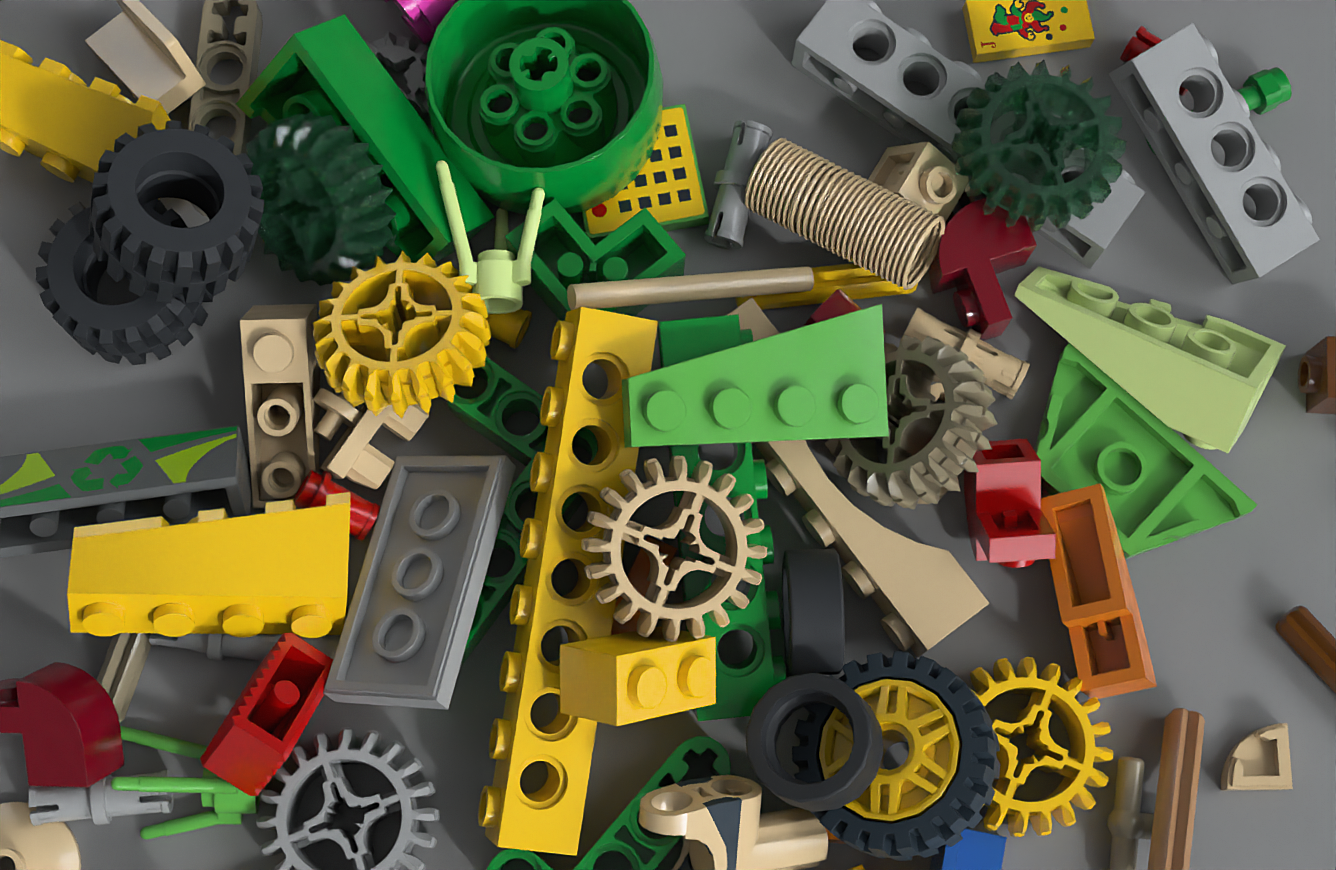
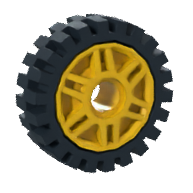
(947, 763)

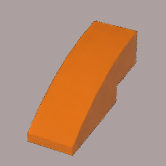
(1097, 595)

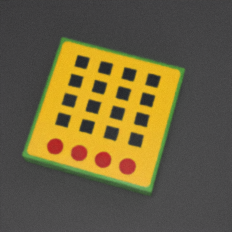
(665, 186)

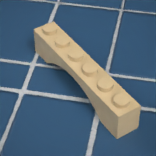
(911, 582)

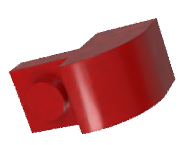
(1006, 506)

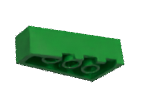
(338, 75)

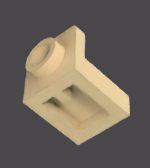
(920, 175)

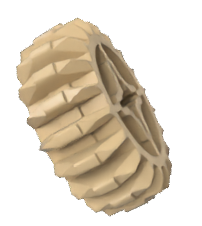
(665, 578)

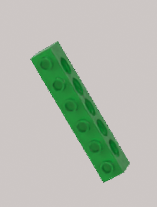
(743, 683)

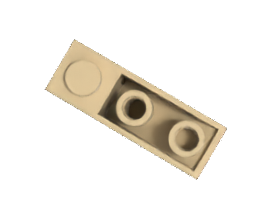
(279, 396)

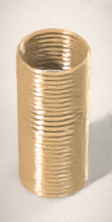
(853, 218)

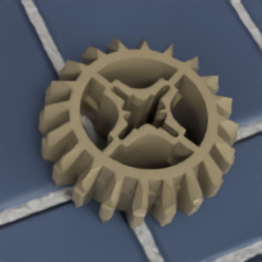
(926, 439)

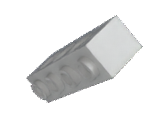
(1183, 146)

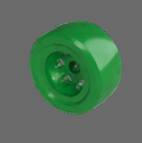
(500, 51)

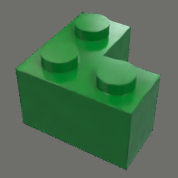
(568, 256)

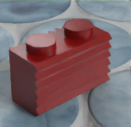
(269, 715)

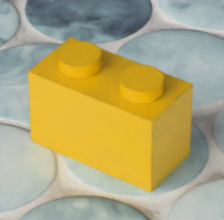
(636, 676)

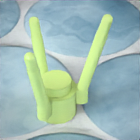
(497, 272)

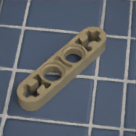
(214, 47)

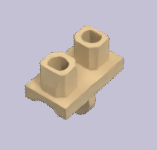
(352, 453)

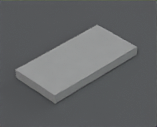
(421, 581)

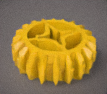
(413, 325)
(1076, 768)

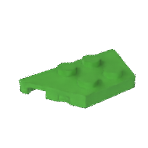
(1148, 472)

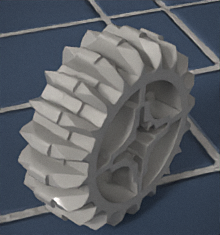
(336, 786)

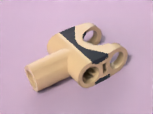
(726, 829)

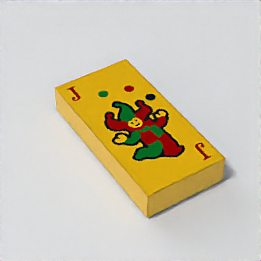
(1026, 27)

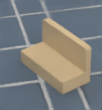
(145, 56)

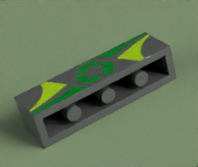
(120, 481)

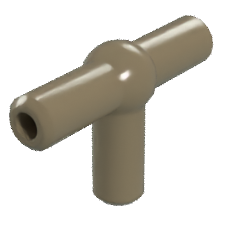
(1126, 820)

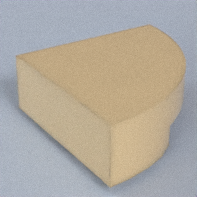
(1259, 761)

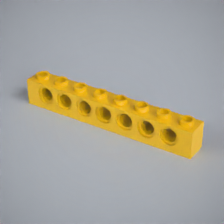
(554, 814)

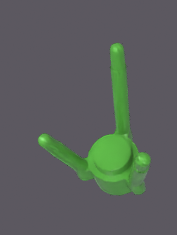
(215, 792)

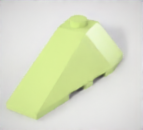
(1183, 372)

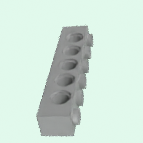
(878, 91)

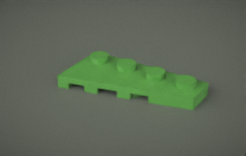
(783, 387)

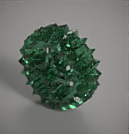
(1033, 102)
(319, 198)

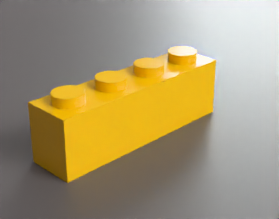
(61, 118)
(214, 573)

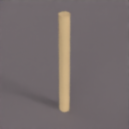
(690, 287)

